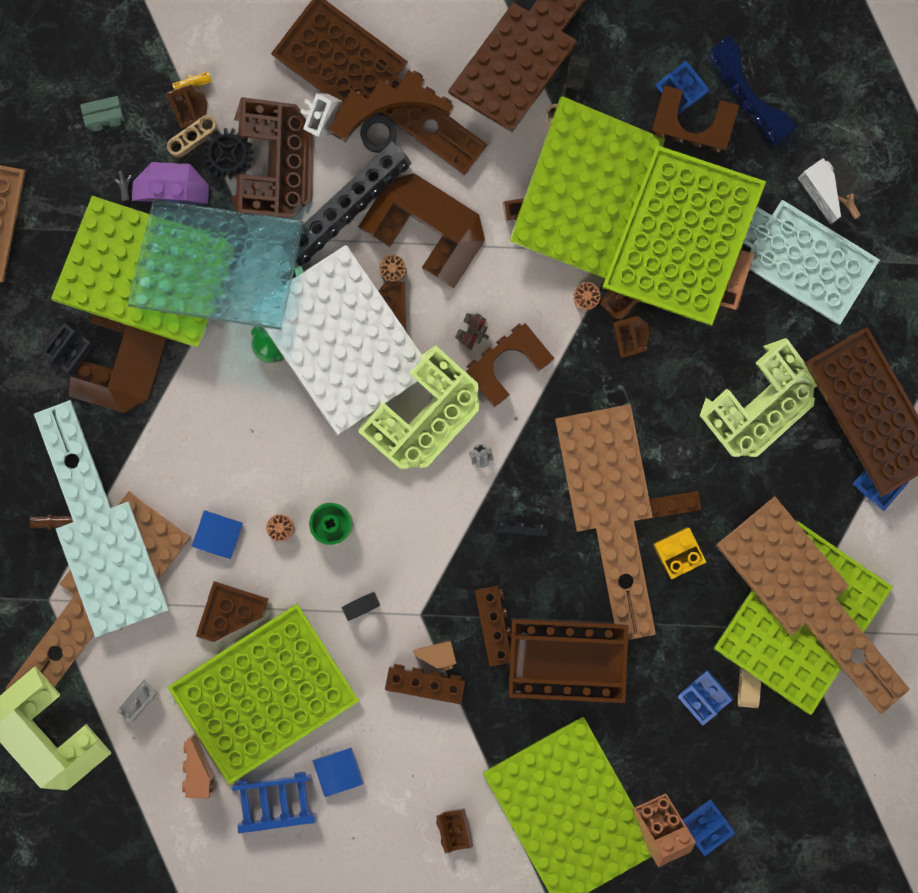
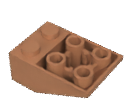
(737, 281)
(199, 774)
(663, 830)

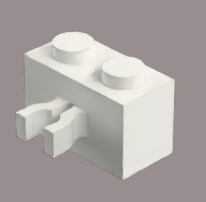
(321, 114)

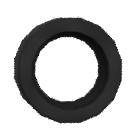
(369, 122)
(360, 606)

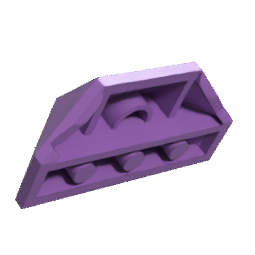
(170, 183)

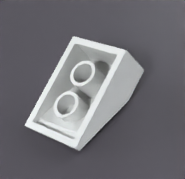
(821, 186)

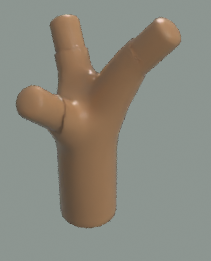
(849, 203)

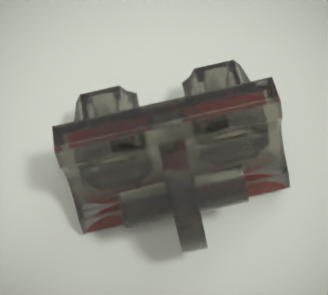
(475, 332)

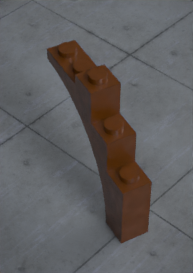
(384, 97)

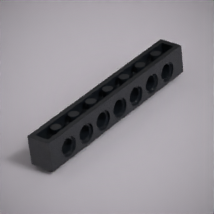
(348, 194)

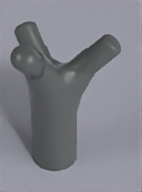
(123, 184)

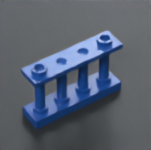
(286, 818)

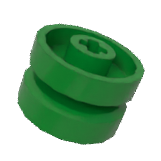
(319, 523)

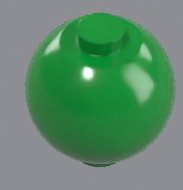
(264, 347)

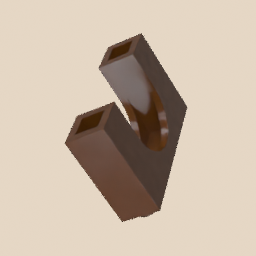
(715, 136)
(520, 340)

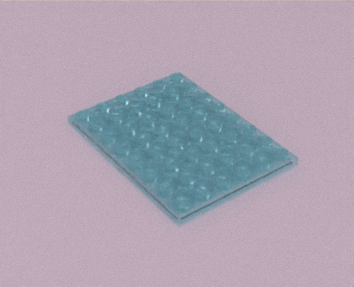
(216, 264)

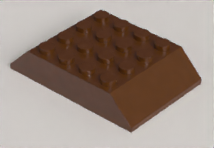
(568, 660)

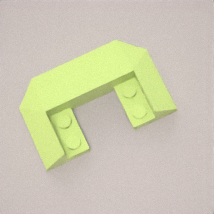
(772, 412)
(436, 424)
(32, 749)

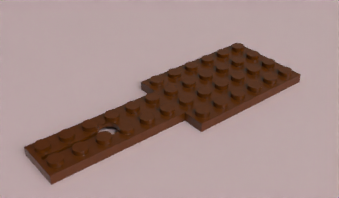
(343, 57)
(517, 61)

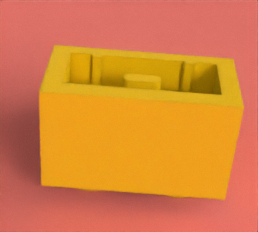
(679, 553)

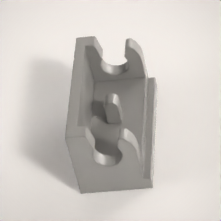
(137, 701)

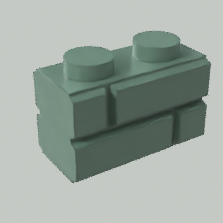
(103, 113)

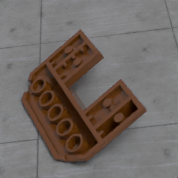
(289, 159)
(451, 219)
(132, 373)

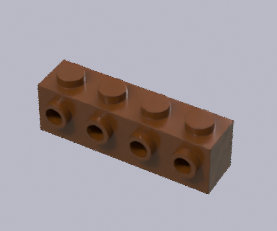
(493, 625)
(425, 685)

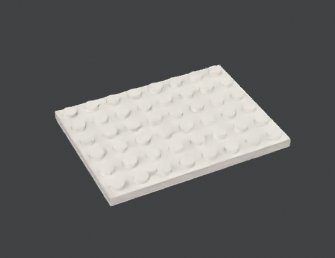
(344, 341)

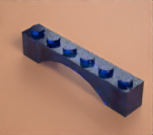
(775, 122)

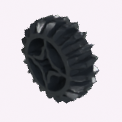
(217, 141)

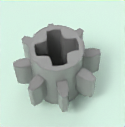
(481, 455)

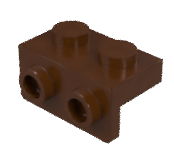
(617, 305)
(454, 830)

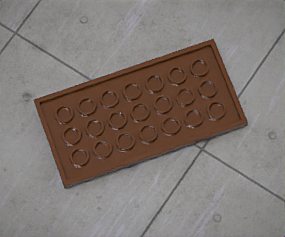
(870, 408)

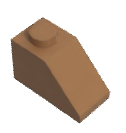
(438, 655)

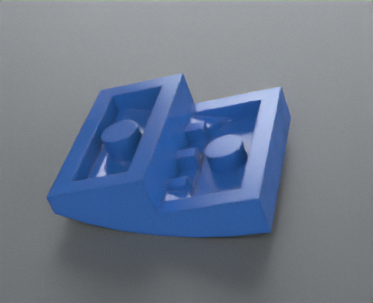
(689, 81)
(867, 488)
(217, 534)
(705, 697)
(338, 772)
(708, 827)

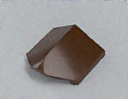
(188, 104)
(631, 336)

